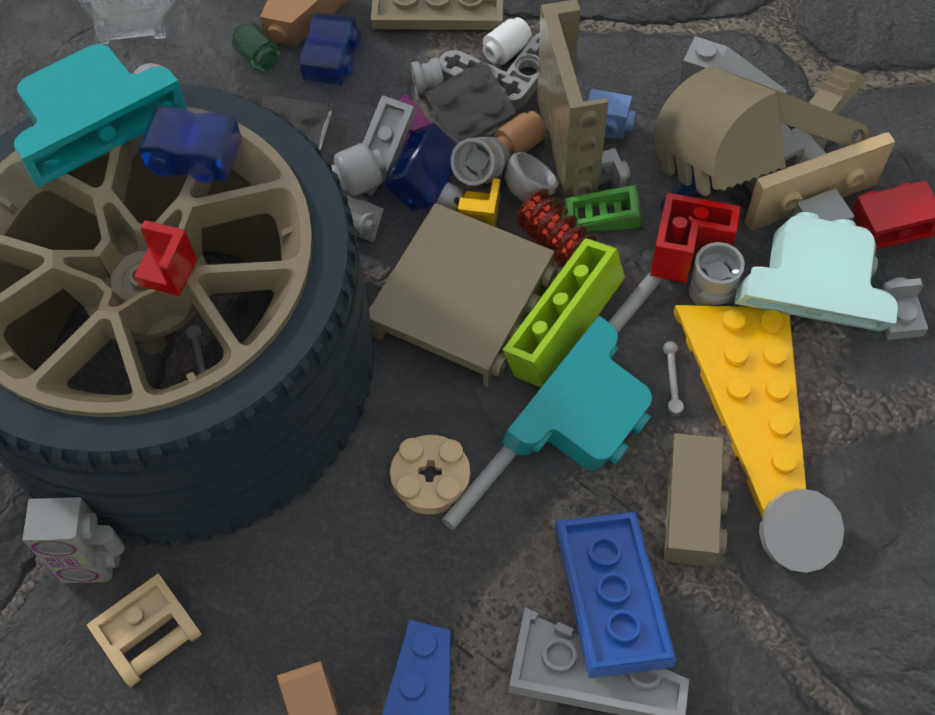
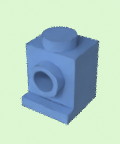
(619, 115)

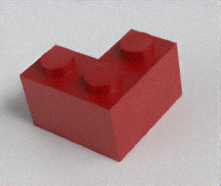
(686, 228)

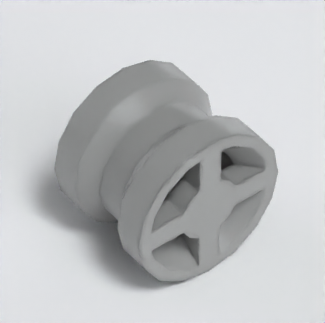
(426, 75)

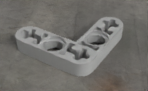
(510, 81)

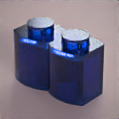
(329, 48)
(190, 144)

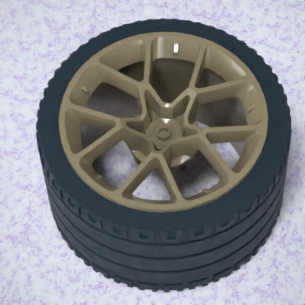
(225, 440)

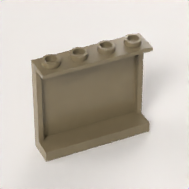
(572, 126)
(462, 290)

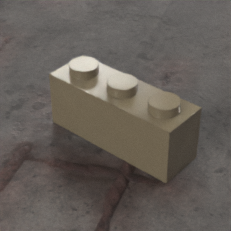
(696, 500)

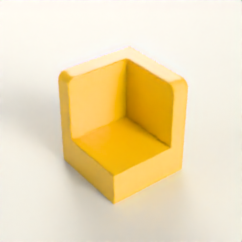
(482, 205)

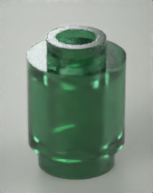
(255, 46)

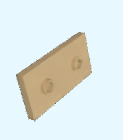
(845, 169)

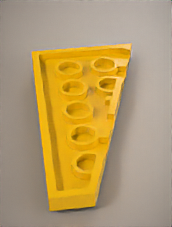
(752, 385)

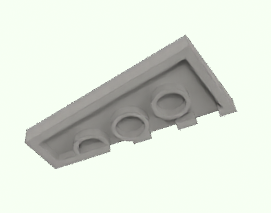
(553, 669)

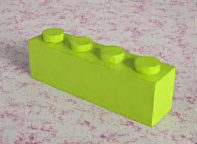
(564, 312)

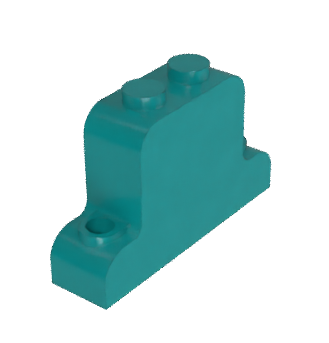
(87, 109)
(584, 405)

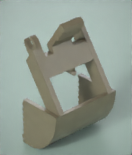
(735, 129)

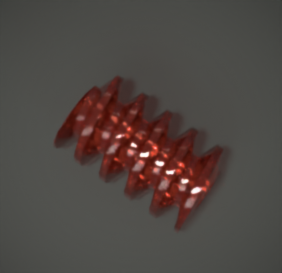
(551, 226)

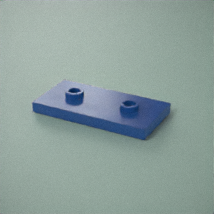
(614, 595)

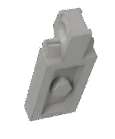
(389, 131)

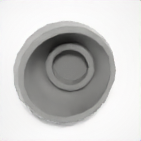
(528, 175)

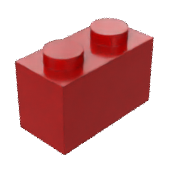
(897, 214)

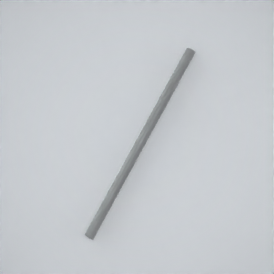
(505, 455)

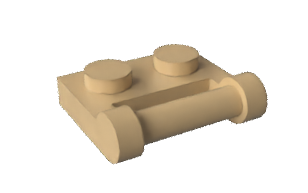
(137, 618)

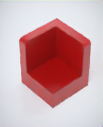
(167, 259)

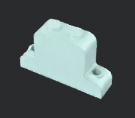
(820, 274)

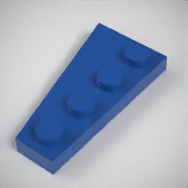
(421, 673)

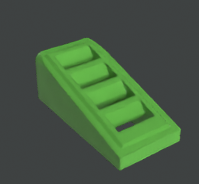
(608, 198)

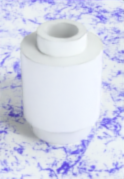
(506, 40)

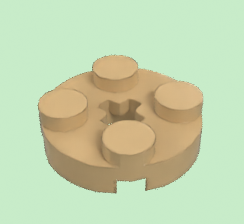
(417, 455)

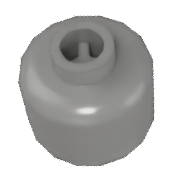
(358, 169)

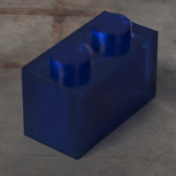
(422, 167)

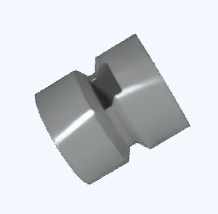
(479, 160)
(716, 275)

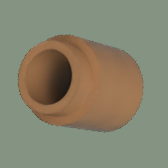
(522, 132)

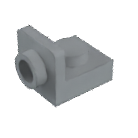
(910, 315)

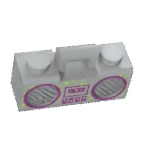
(70, 540)

